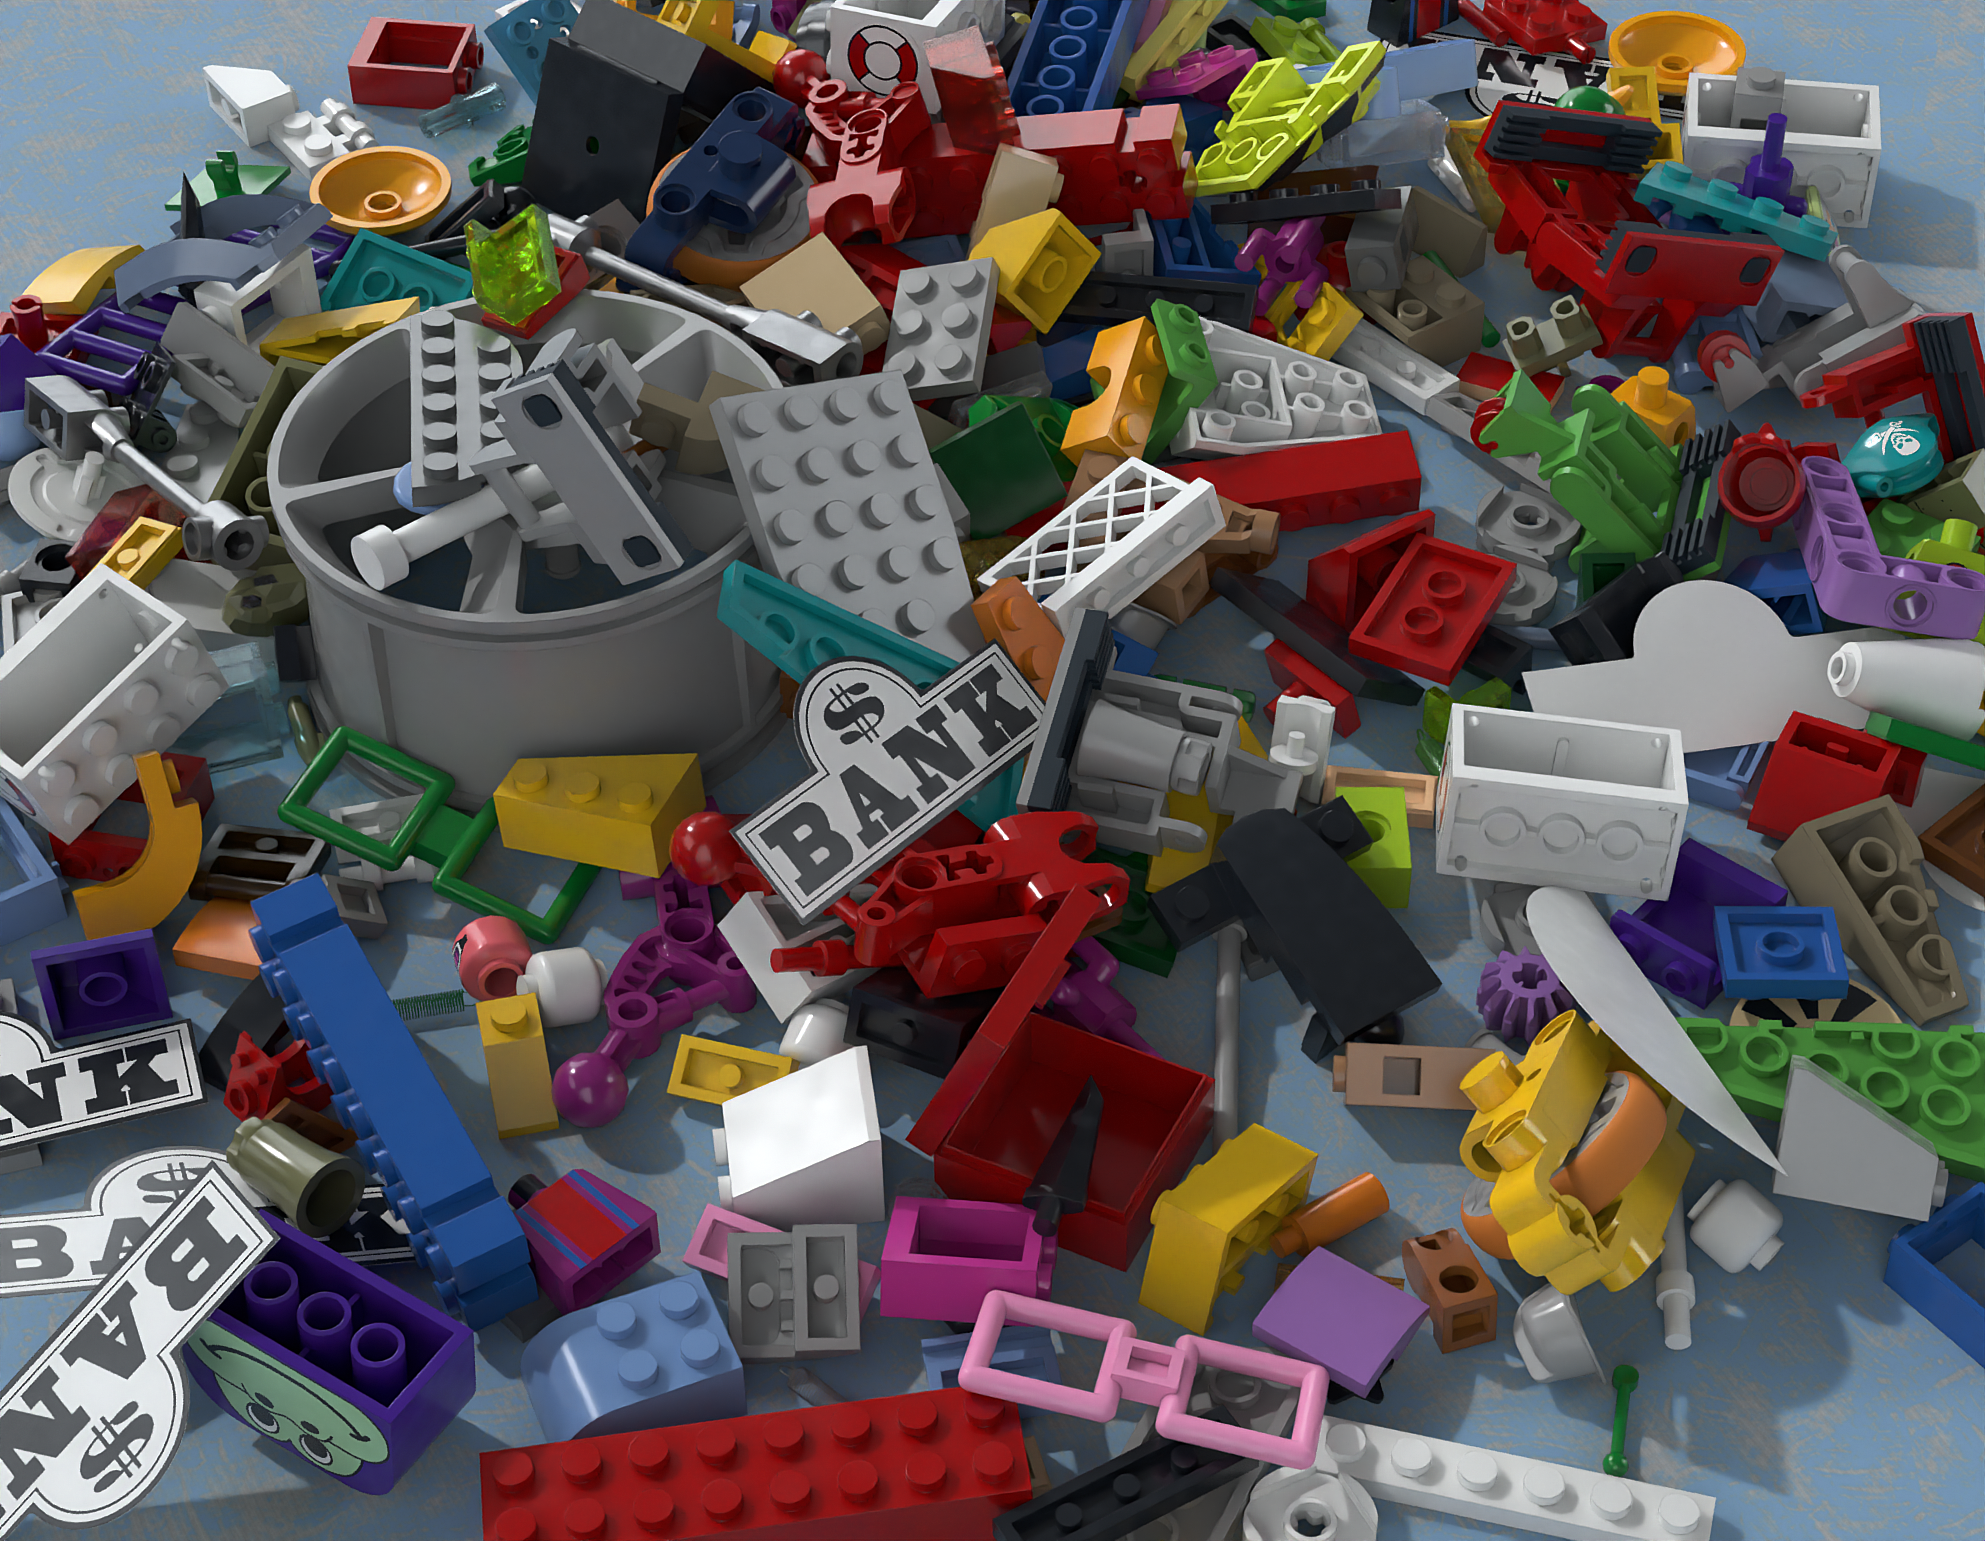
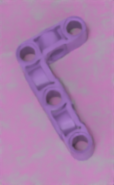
(1863, 585)

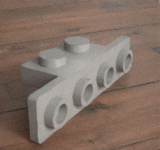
(215, 365)

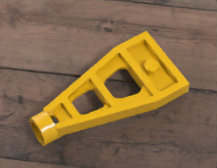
(1324, 325)

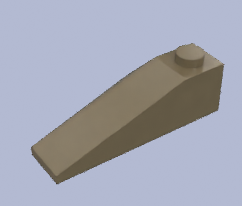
(1871, 875)

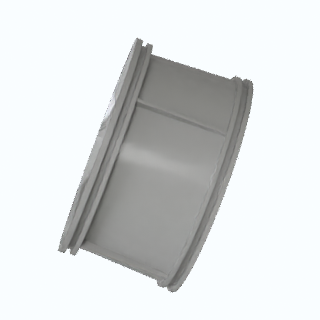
(500, 683)

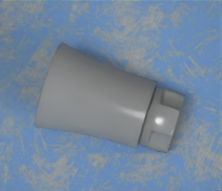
(1141, 752)

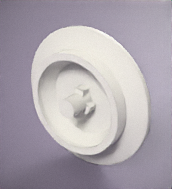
(63, 495)

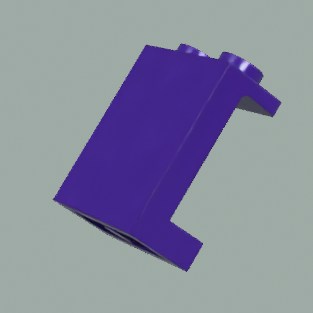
(1676, 937)

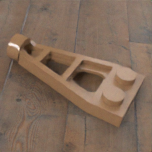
(1230, 539)

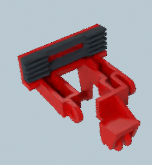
(1938, 360)

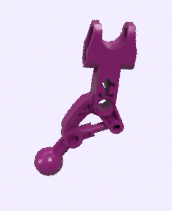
(687, 949)

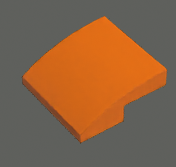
(220, 940)

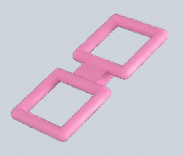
(1149, 1376)

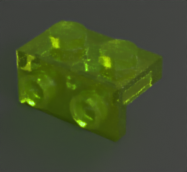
(514, 266)

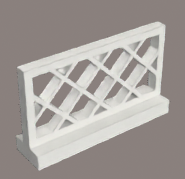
(1122, 567)

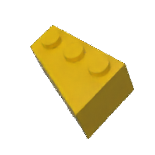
(325, 335)
(1219, 1220)

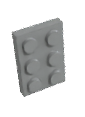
(942, 327)

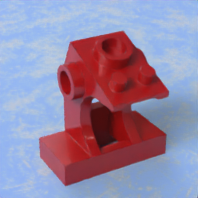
(261, 1082)

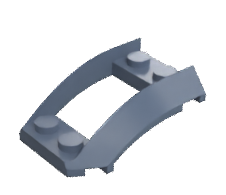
(217, 259)

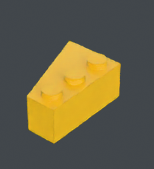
(600, 808)

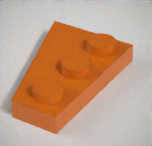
(1022, 630)

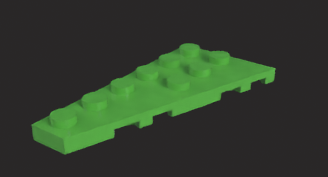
(1917, 1076)

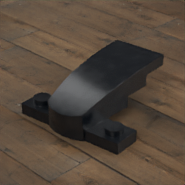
(1305, 914)

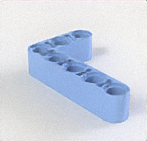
(1414, 74)

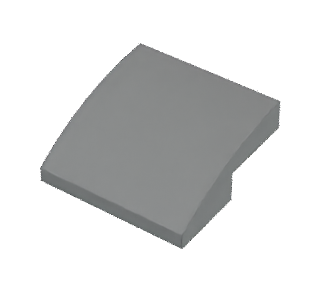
(794, 1293)

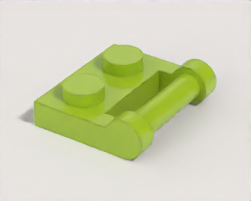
(1298, 42)

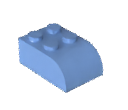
(635, 1364)

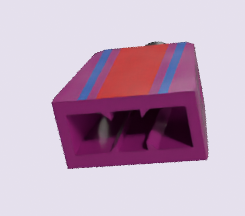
(582, 1236)

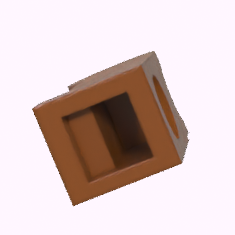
(1454, 1287)

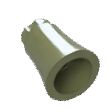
(300, 1177)

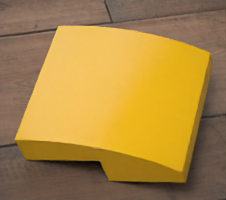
(78, 277)

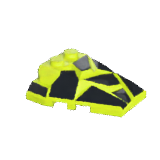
(1285, 120)

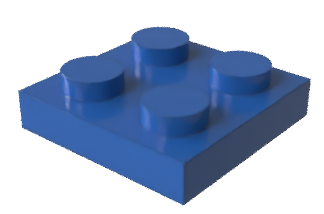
(1780, 952)

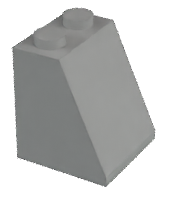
(1851, 1150)

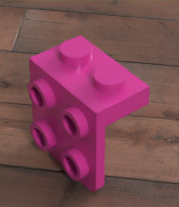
(1206, 76)

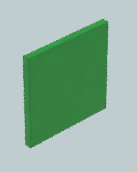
(226, 178)

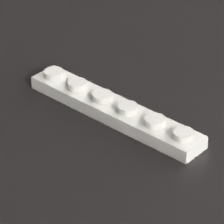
(1509, 1487)

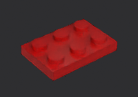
(1432, 609)

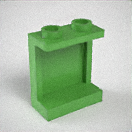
(1189, 375)

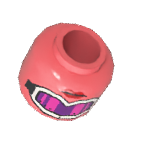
(491, 957)

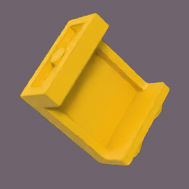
(693, 20)

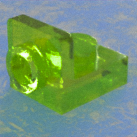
(1439, 704)

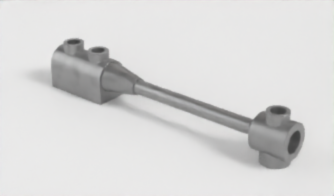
(790, 345)
(85, 423)

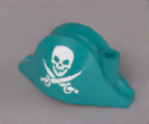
(1895, 456)

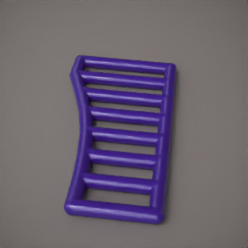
(108, 314)

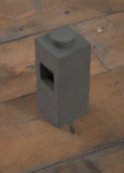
(1382, 245)

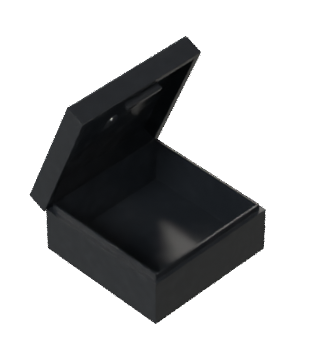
(626, 87)

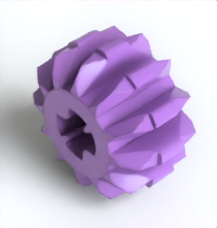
(1521, 995)

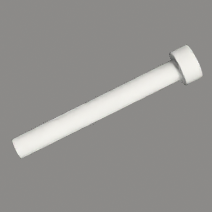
(385, 555)

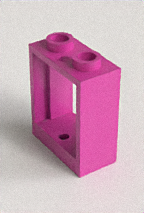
(954, 1252)

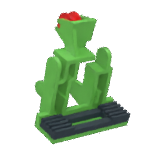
(1611, 439)

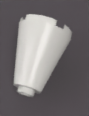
(1915, 680)

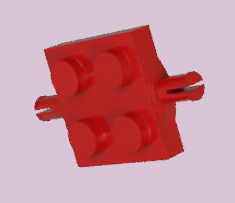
(1549, 25)

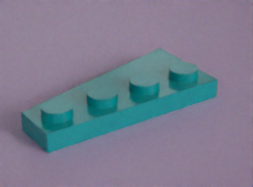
(1733, 211)

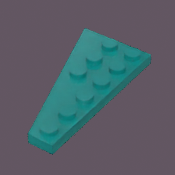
(805, 631)

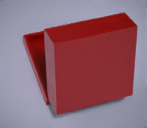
(1020, 1082)

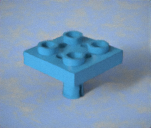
(524, 46)

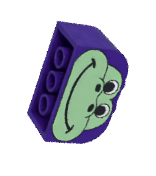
(334, 1362)

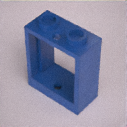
(1926, 1288)

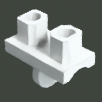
(1303, 741)

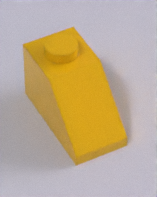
(517, 1065)

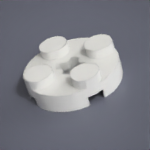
(1296, 1494)

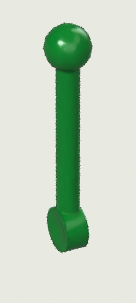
(1625, 1381)

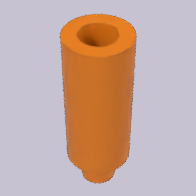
(1331, 1216)

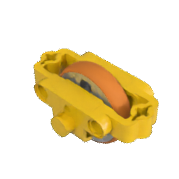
(1572, 1158)

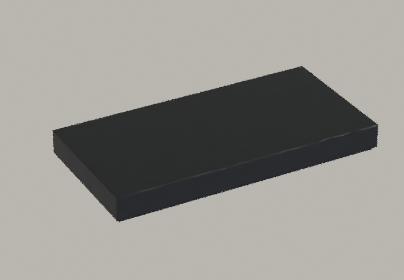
(1314, 637)

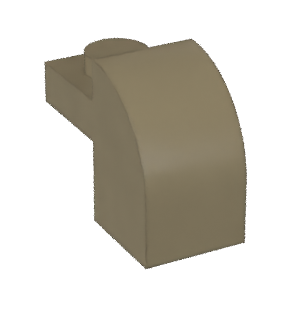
(687, 424)

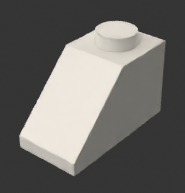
(249, 100)

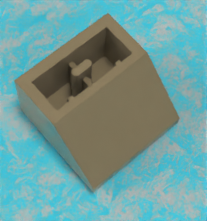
(1428, 312)

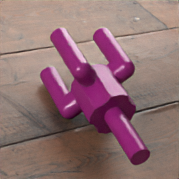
(1288, 258)
(1090, 1002)

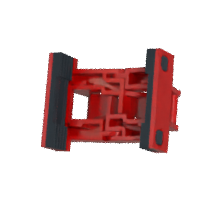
(1603, 235)

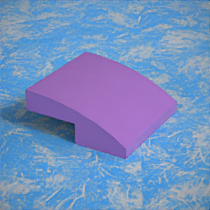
(1340, 1320)

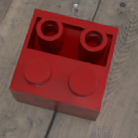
(1820, 772)

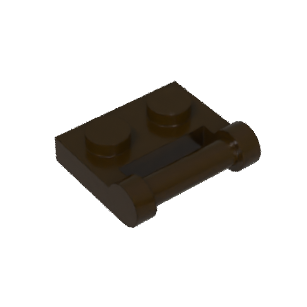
(255, 853)

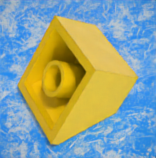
(1039, 264)

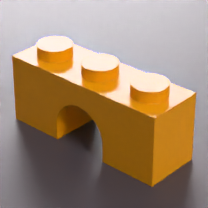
(1133, 372)

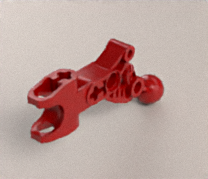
(866, 142)
(1009, 875)

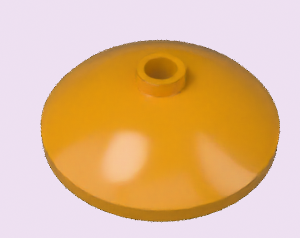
(1676, 45)
(382, 190)

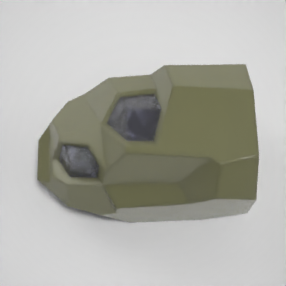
(266, 600)

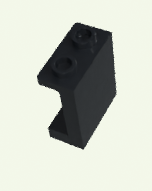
(1606, 621)
(906, 1027)

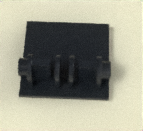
(148, 423)

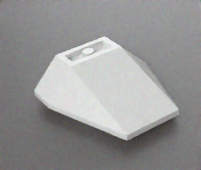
(1272, 400)

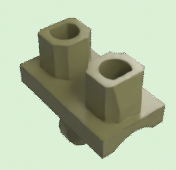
(1552, 341)

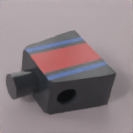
(1407, 20)

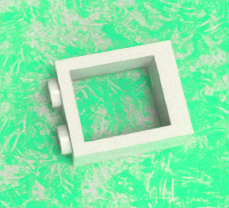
(291, 289)

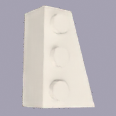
(766, 923)

